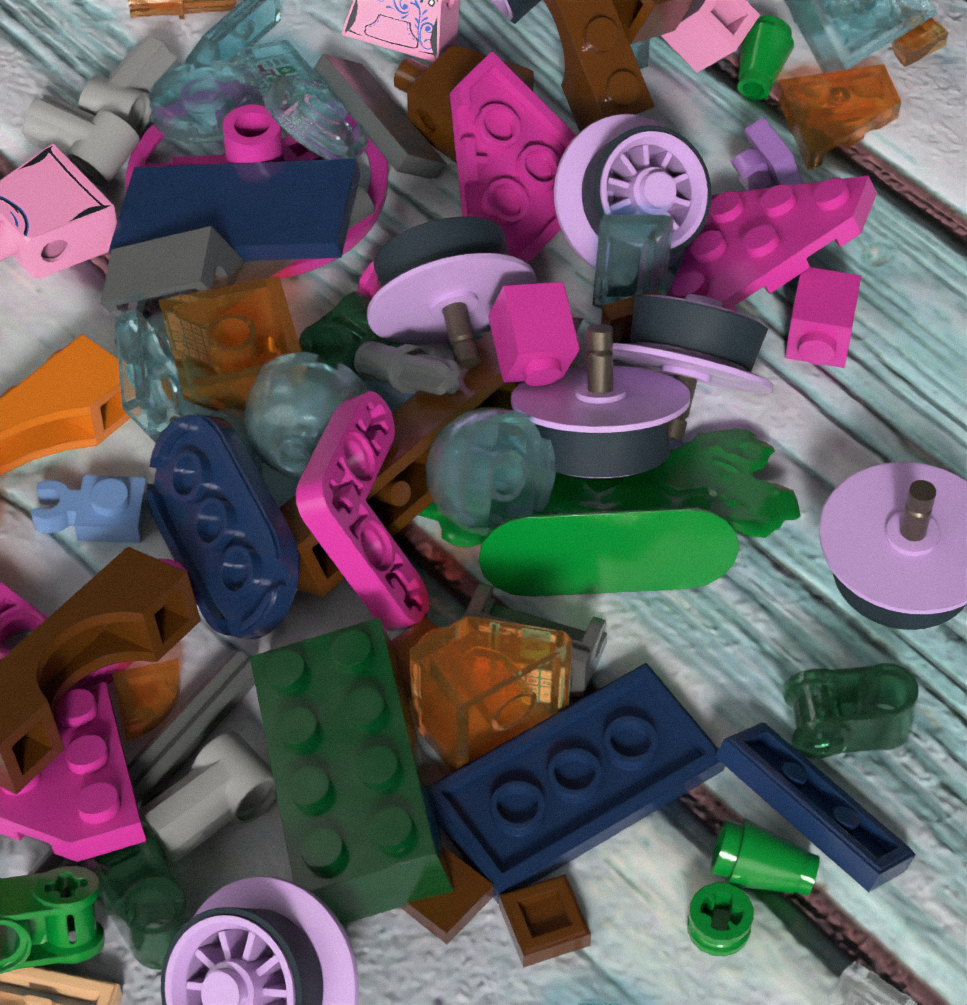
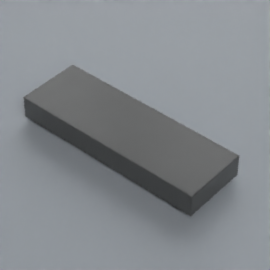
(380, 117)

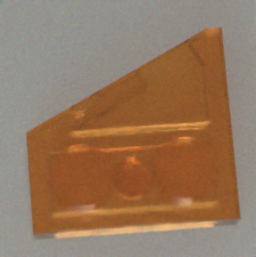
(837, 108)

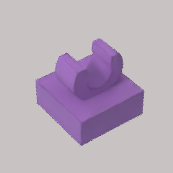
(766, 160)

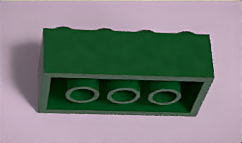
(350, 772)

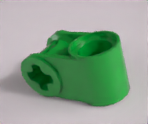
(38, 918)

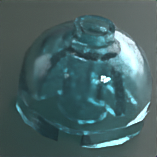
(292, 408)
(490, 469)

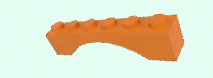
(61, 405)

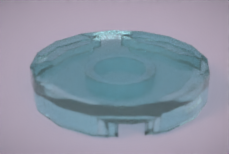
(194, 102)
(314, 118)

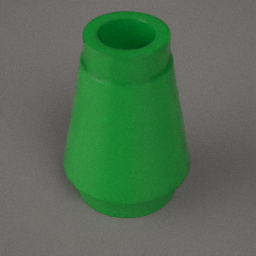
(763, 56)
(762, 860)

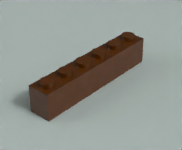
(401, 484)

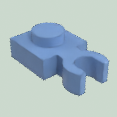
(100, 511)

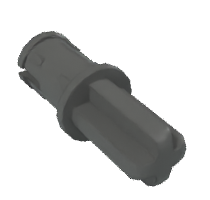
(407, 368)

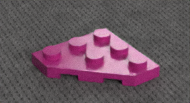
(507, 155)
(767, 235)
(86, 793)

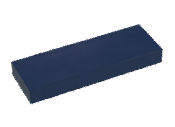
(815, 806)

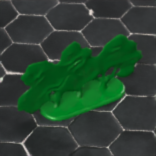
(637, 527)

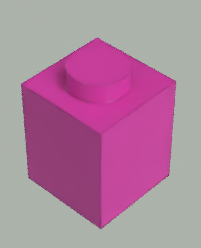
(823, 317)
(533, 333)

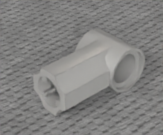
(130, 83)
(91, 142)
(224, 786)

